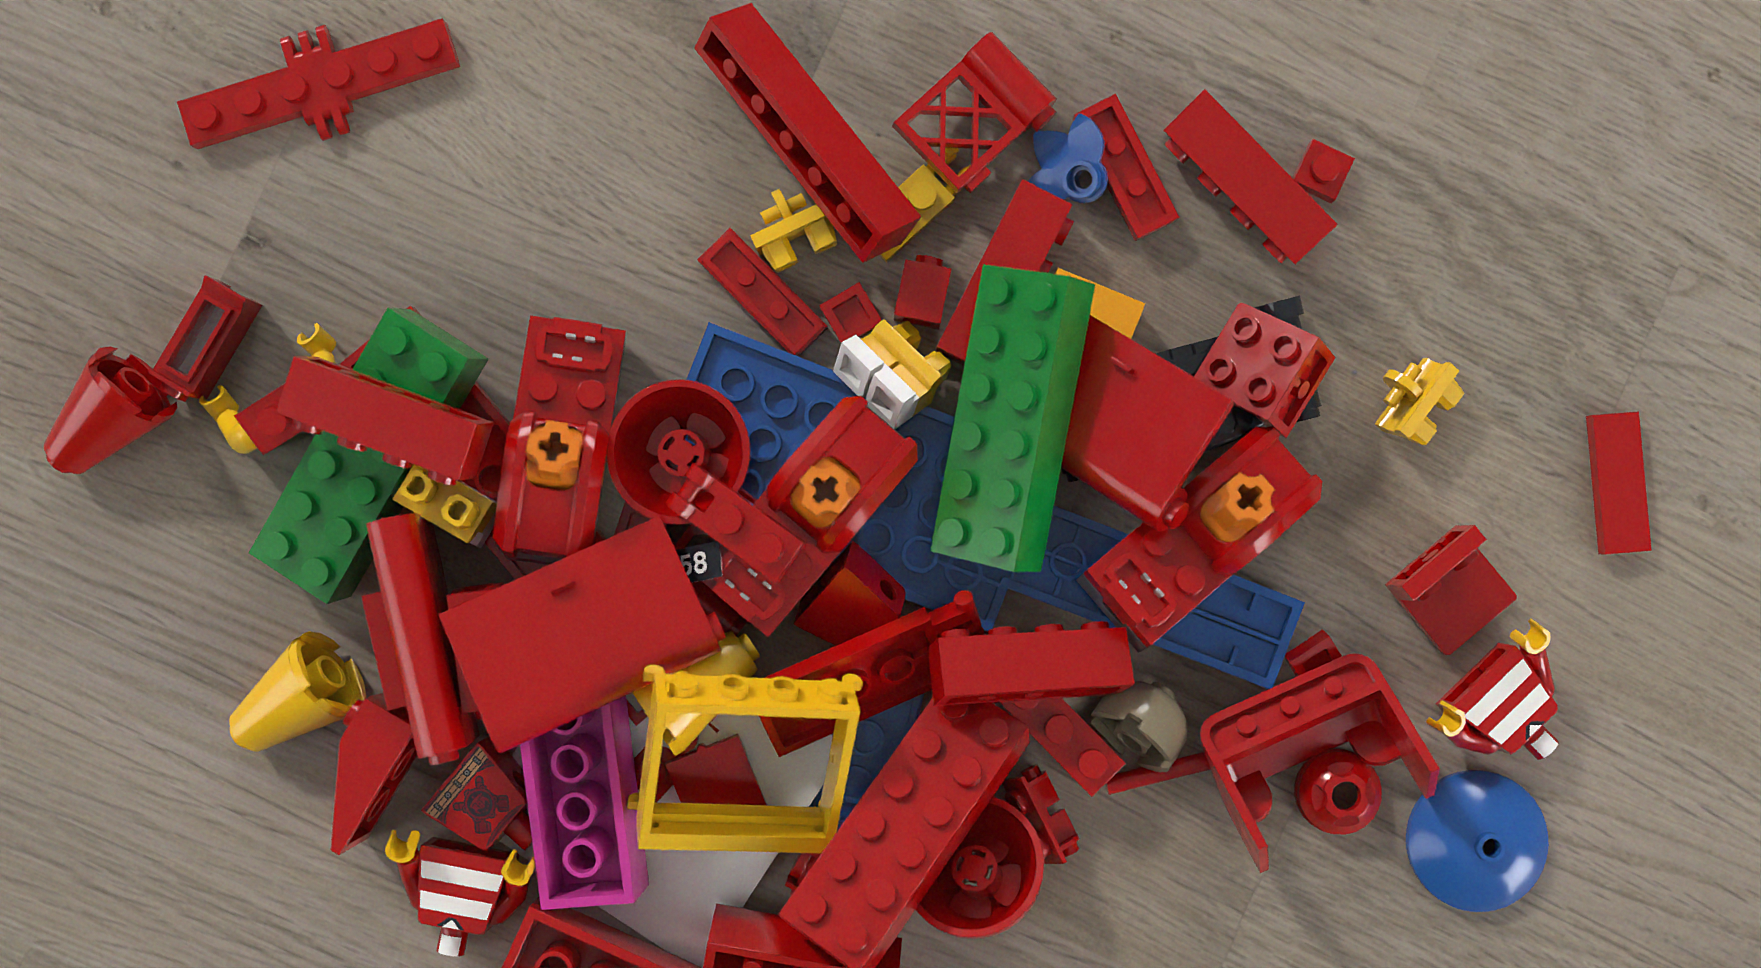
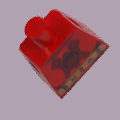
(484, 799)

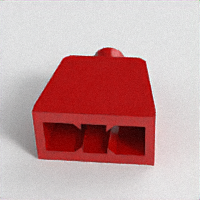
(850, 598)

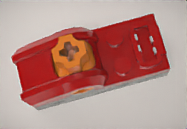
(558, 440)
(825, 500)
(1232, 517)

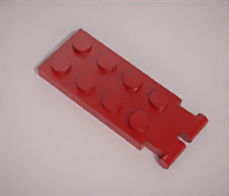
(888, 661)

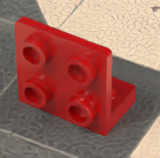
(1266, 366)
(1452, 589)

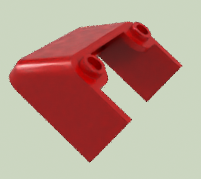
(1299, 721)

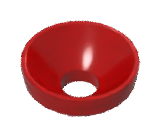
(1315, 787)

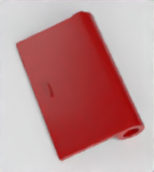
(1138, 426)
(413, 597)
(579, 633)

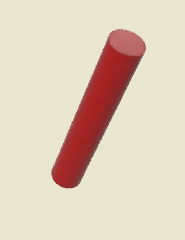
(1142, 777)

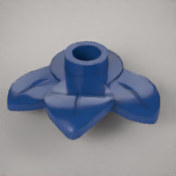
(1067, 156)

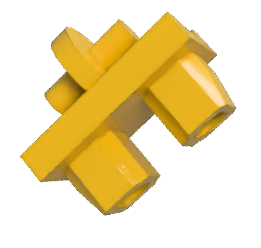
(775, 239)
(1415, 395)

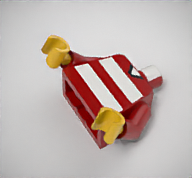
(1504, 699)
(459, 886)

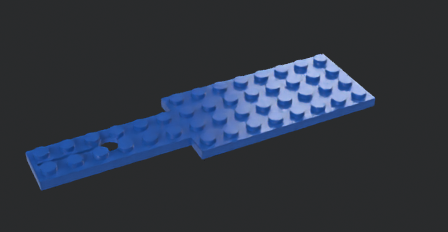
(789, 396)

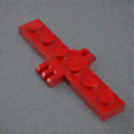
(318, 83)

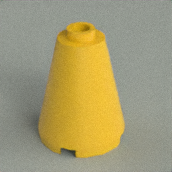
(735, 658)
(297, 694)

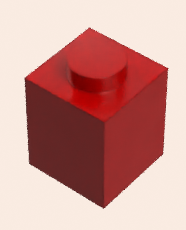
(922, 291)

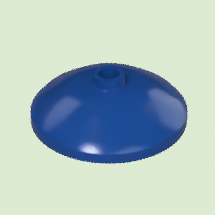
(1449, 833)

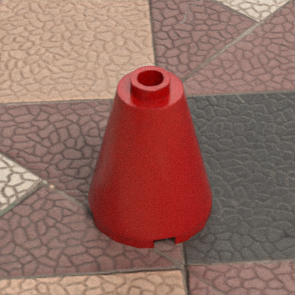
(106, 412)

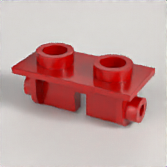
(1032, 796)

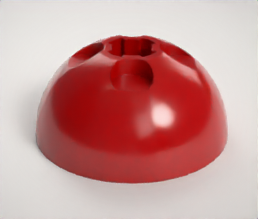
(650, 449)
(999, 841)

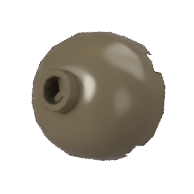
(1143, 721)

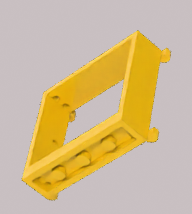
(745, 826)

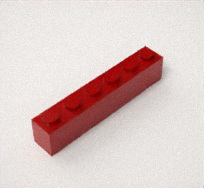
(806, 131)

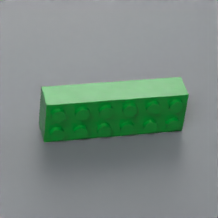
(1012, 418)
(321, 517)

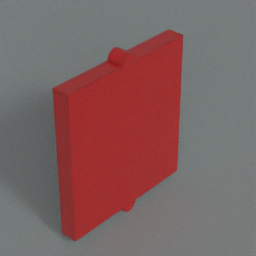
(716, 775)

